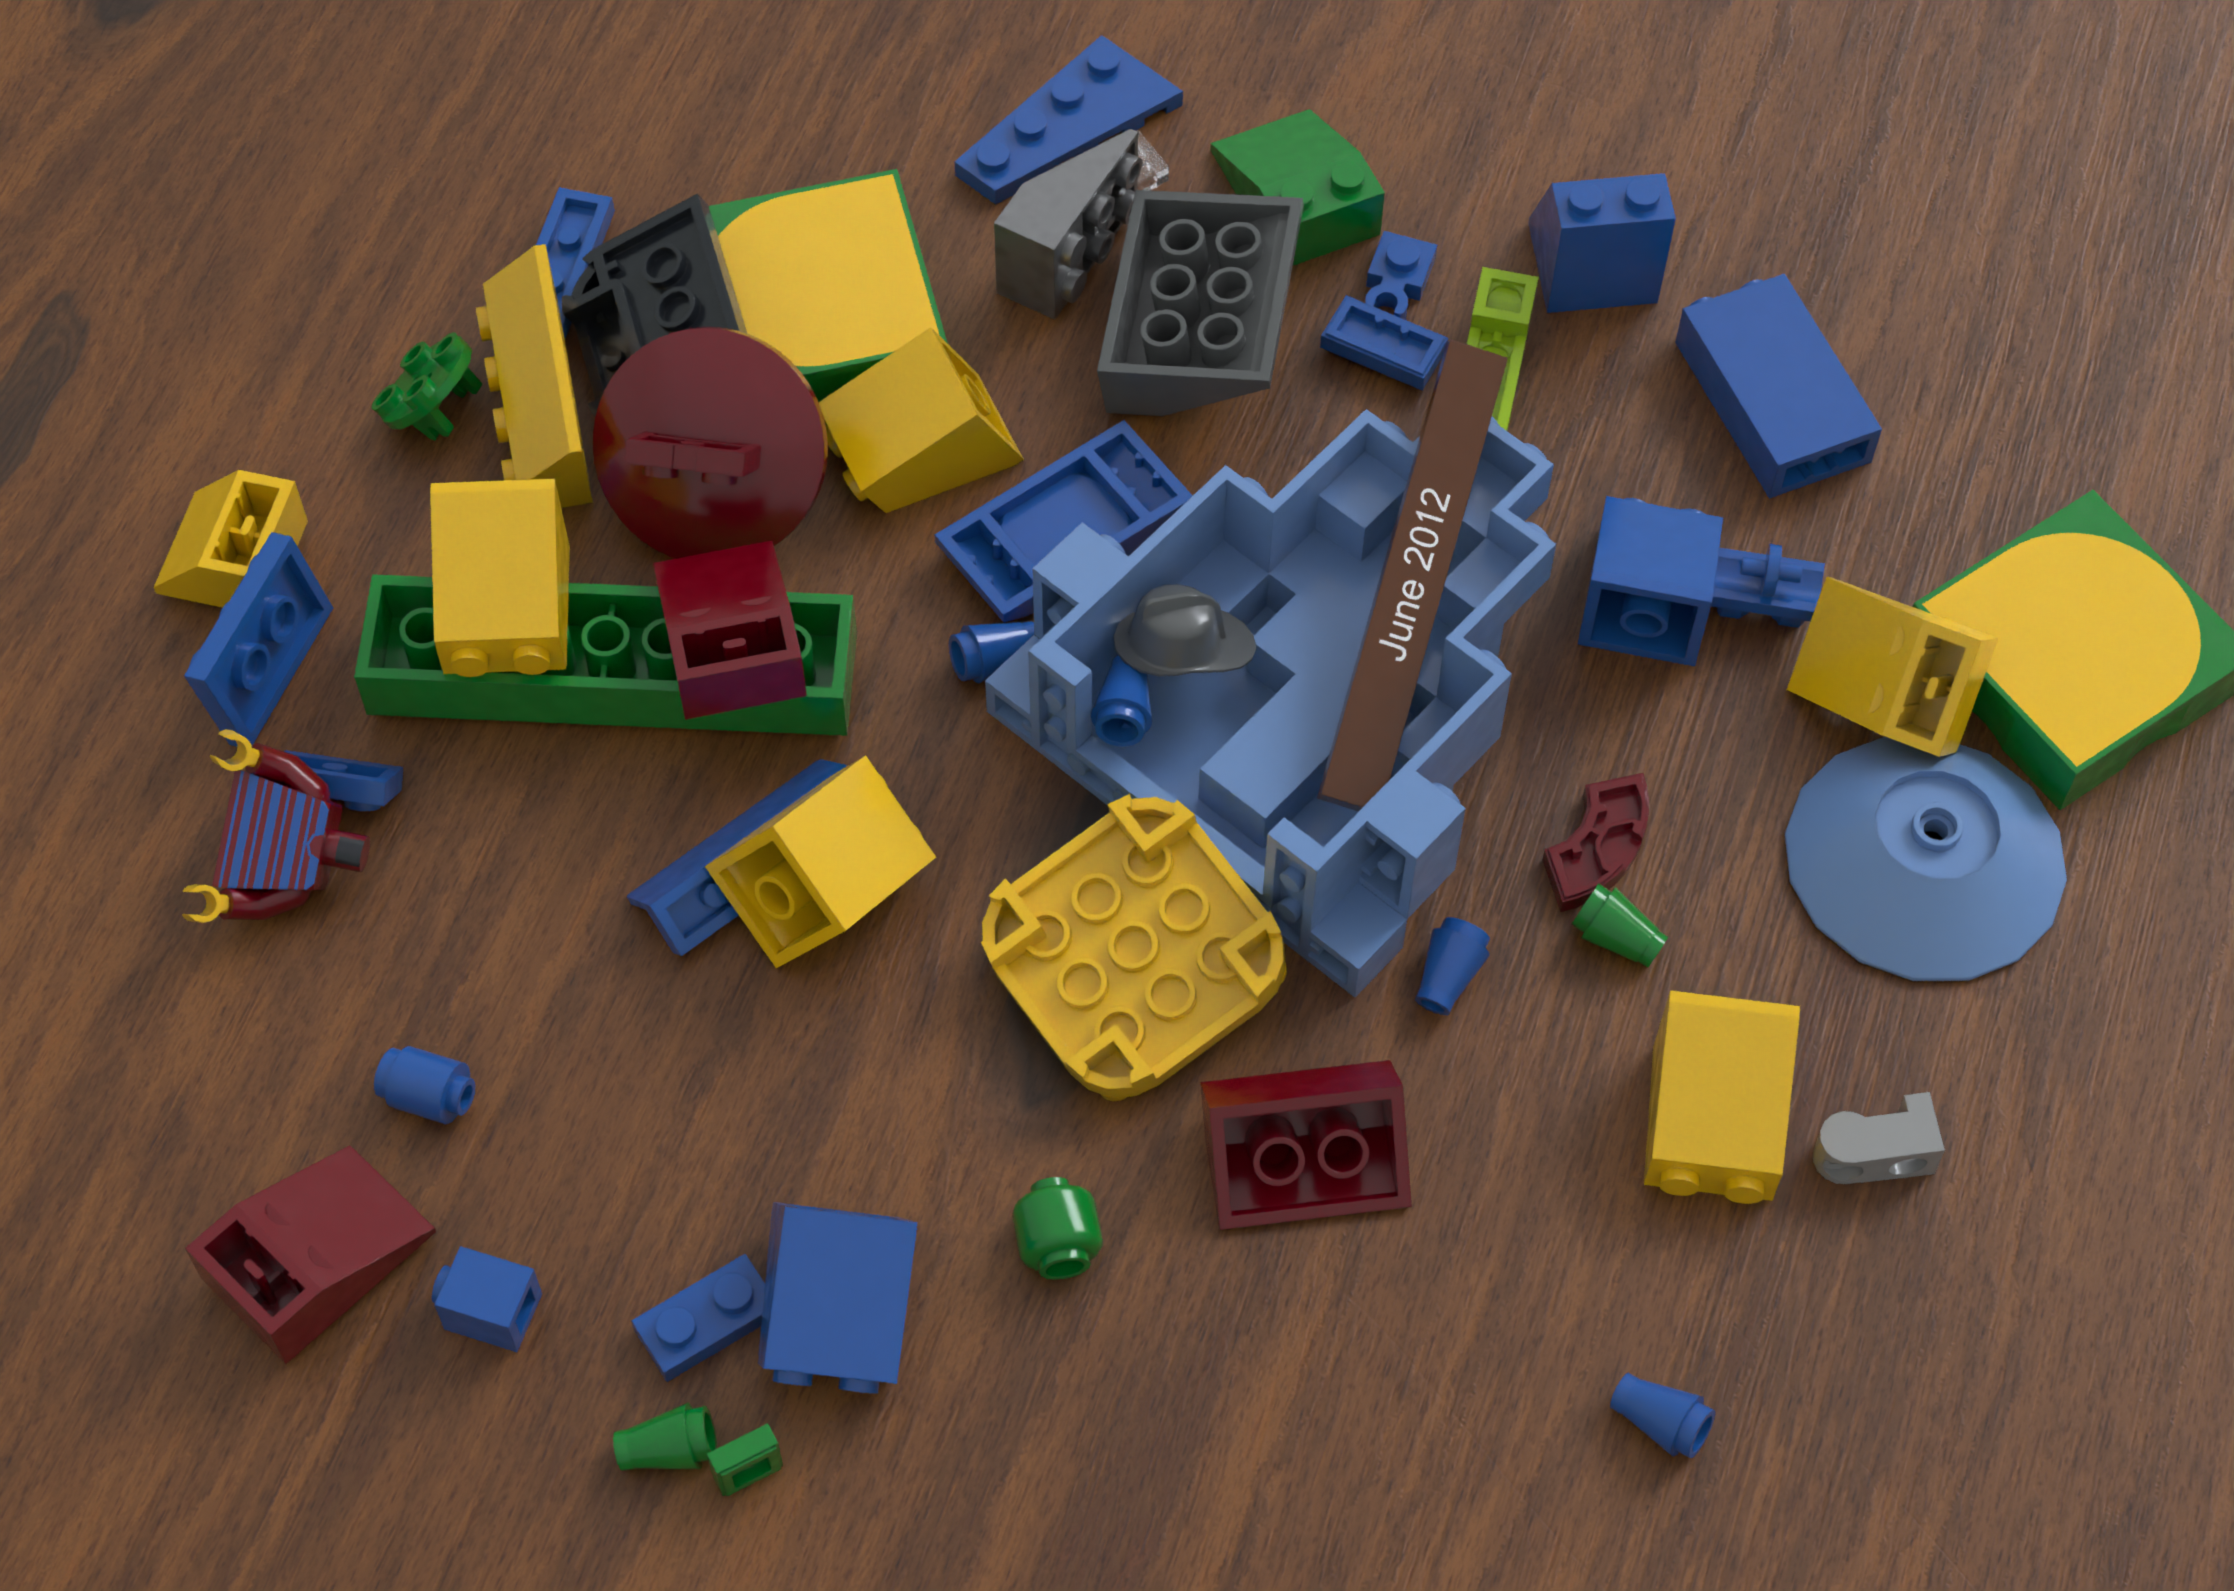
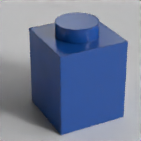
(486, 1298)

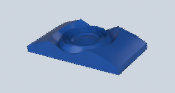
(1106, 483)

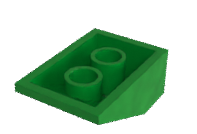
(1310, 162)

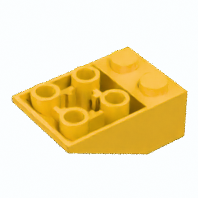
(1892, 667)

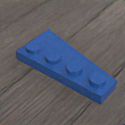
(1070, 114)

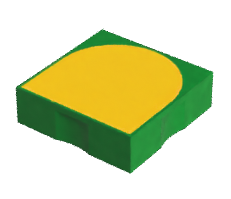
(829, 274)
(2091, 647)

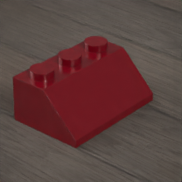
(1306, 1144)

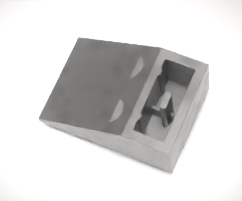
(1065, 225)

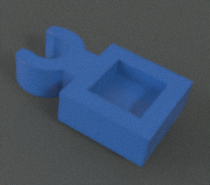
(1399, 272)

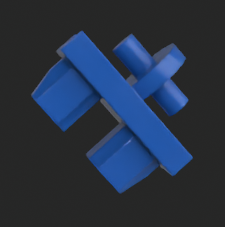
(1767, 585)

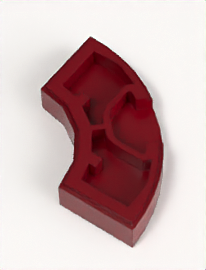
(1603, 843)

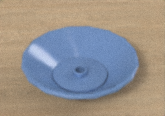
(1916, 900)

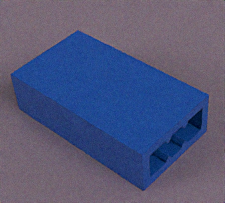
(1777, 385)

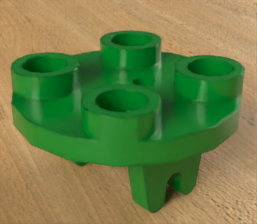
(426, 381)

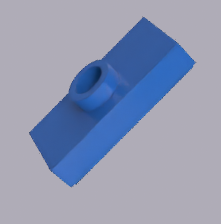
(1383, 342)

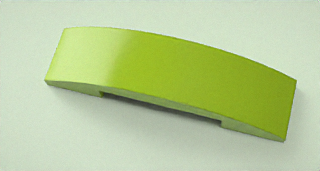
(1501, 327)

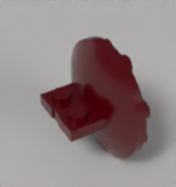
(709, 442)

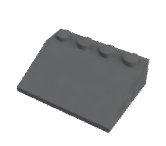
(1197, 300)

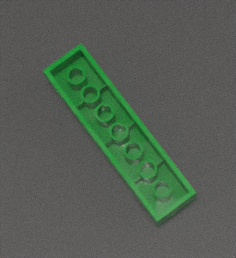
(614, 670)

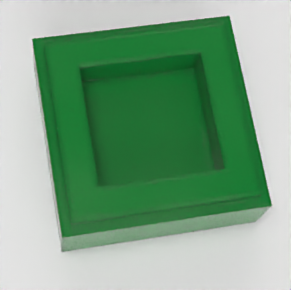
(745, 1460)

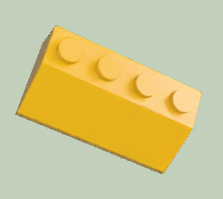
(533, 377)

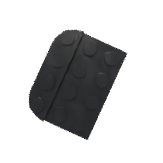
(649, 285)

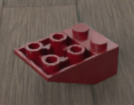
(730, 630)
(308, 1249)

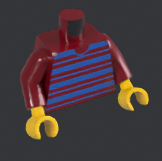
(275, 837)

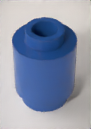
(424, 1084)

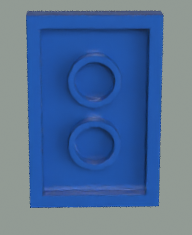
(259, 639)

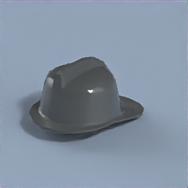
(1181, 634)

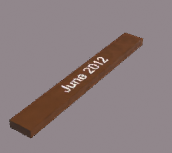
(1413, 576)

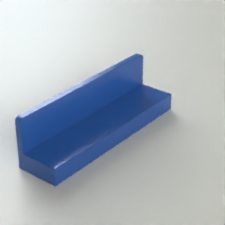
(685, 897)

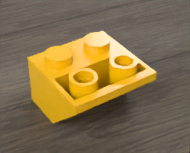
(224, 533)

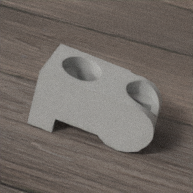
(1880, 1146)

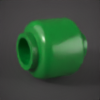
(1057, 1228)

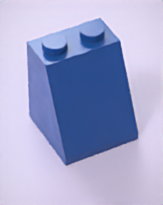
(1602, 241)
(1651, 580)
(835, 1296)

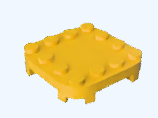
(1134, 947)

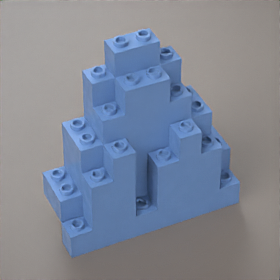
(1256, 739)

